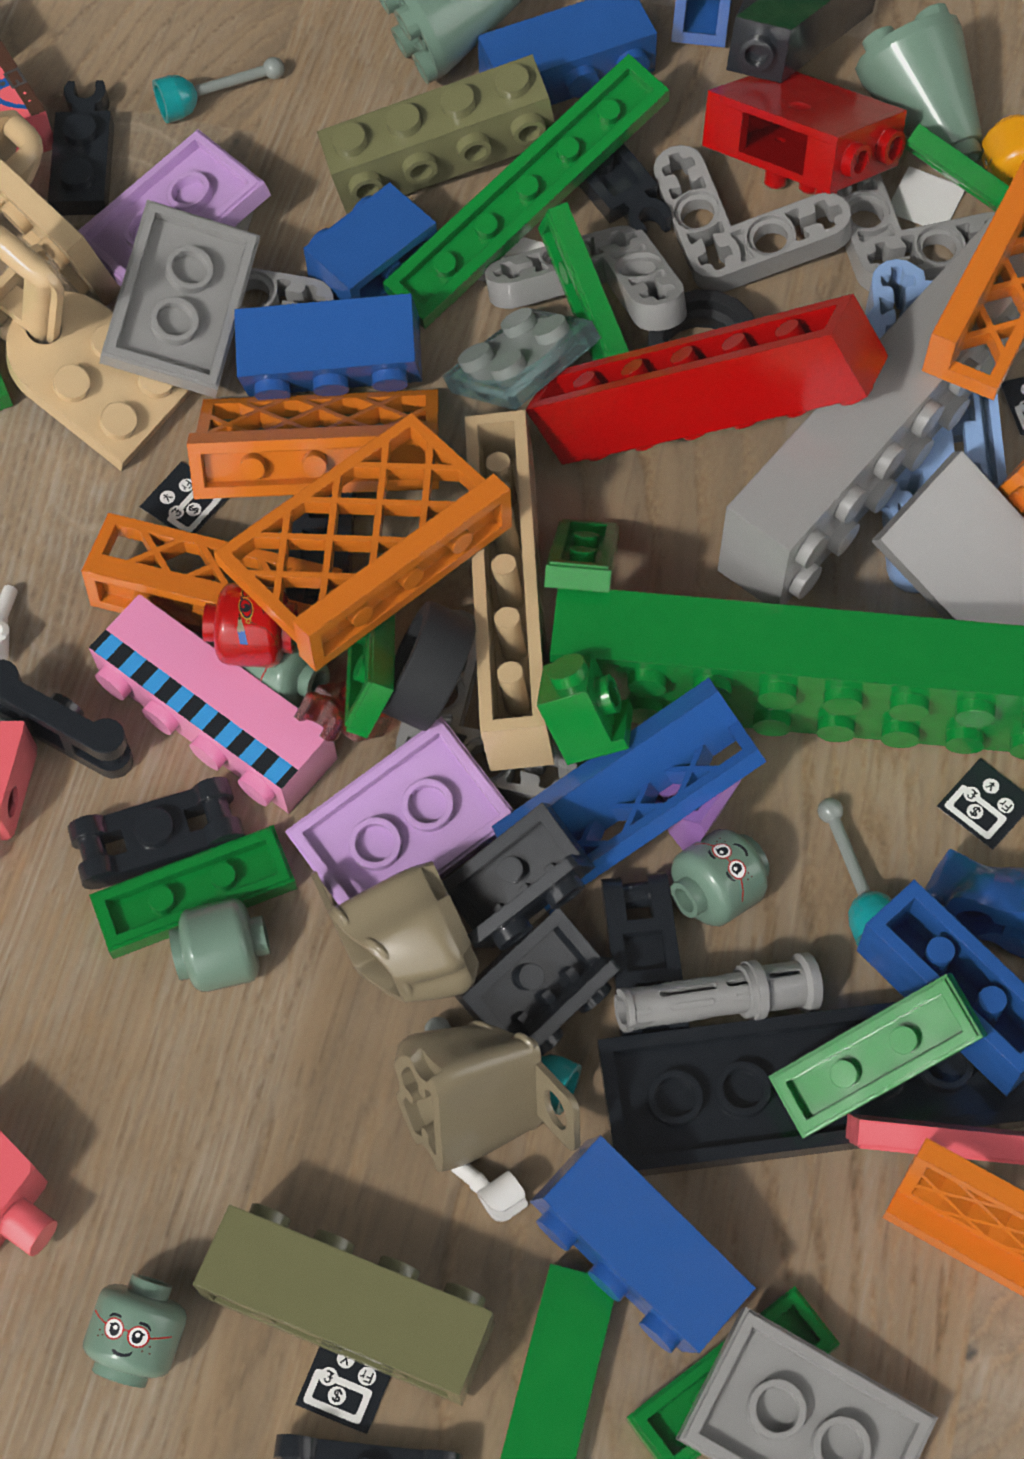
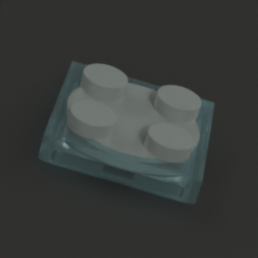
(521, 357)

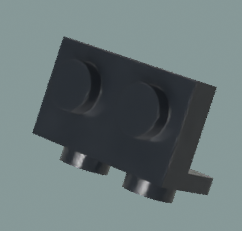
(517, 877)
(541, 982)

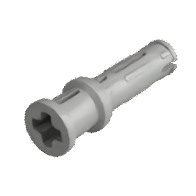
(747, 991)

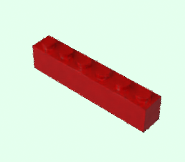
(711, 381)

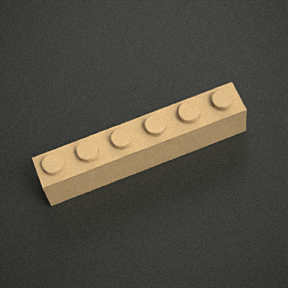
(509, 601)

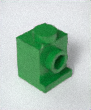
(583, 708)

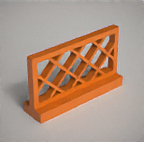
(291, 453)
(389, 580)
(963, 1213)

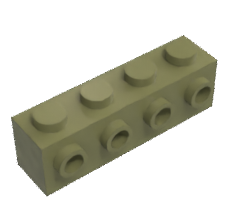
(439, 132)
(345, 1302)

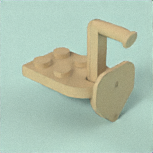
(38, 219)
(56, 353)

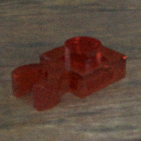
(327, 709)

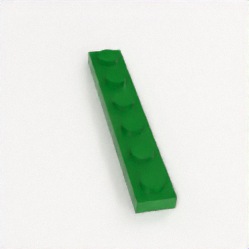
(528, 188)

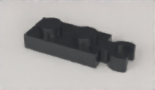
(82, 153)
(627, 190)

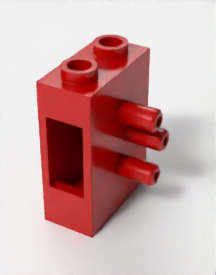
(804, 131)

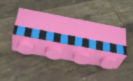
(213, 705)

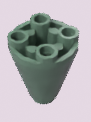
(443, 30)
(928, 75)

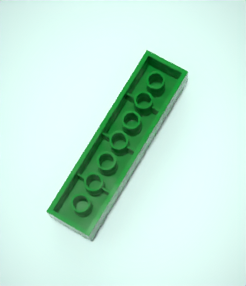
(808, 667)

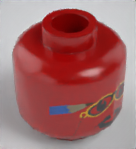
(244, 631)

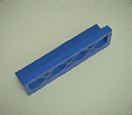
(624, 785)

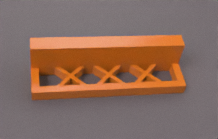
(976, 289)
(116, 582)

